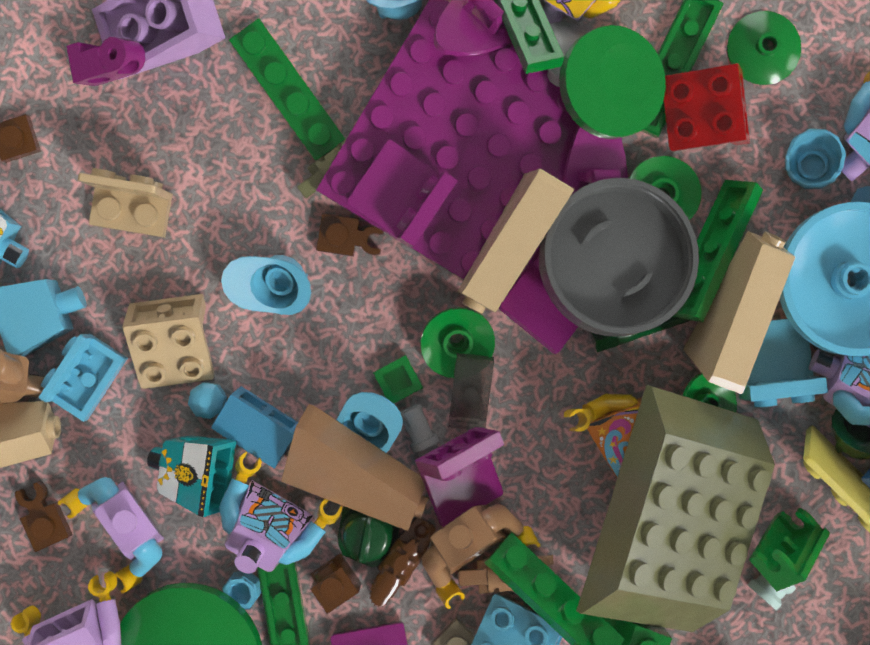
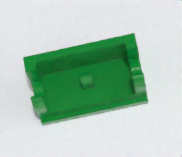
(789, 549)

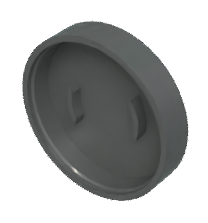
(619, 257)

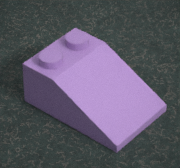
(163, 27)

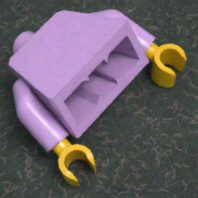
(80, 625)

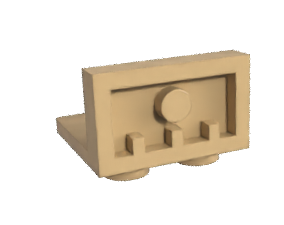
(128, 205)
(168, 341)

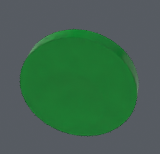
(612, 82)

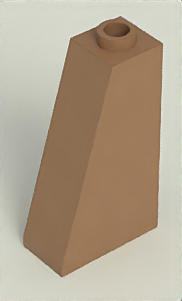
(352, 471)

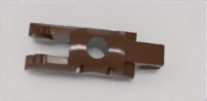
(401, 560)

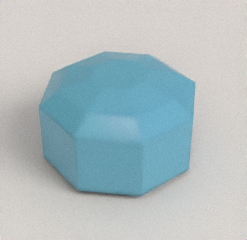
(207, 400)
(243, 588)

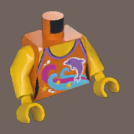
(609, 424)

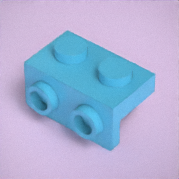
(82, 375)

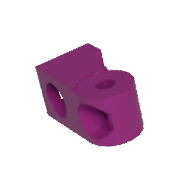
(105, 63)

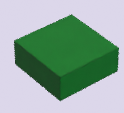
(398, 379)

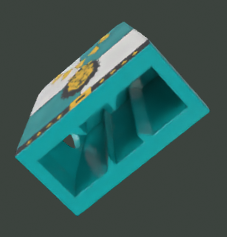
(194, 471)

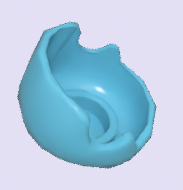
(822, 155)

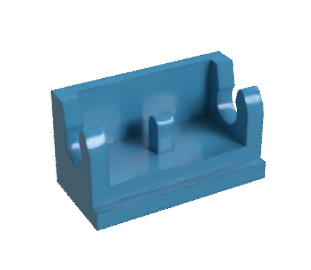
(256, 426)

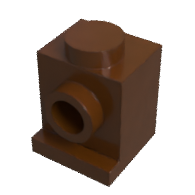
(334, 583)

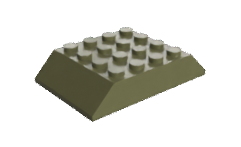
(679, 515)

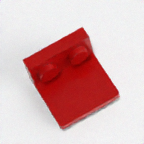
(706, 108)

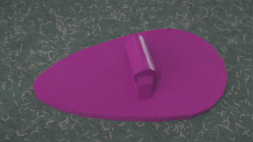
(470, 28)
(593, 160)

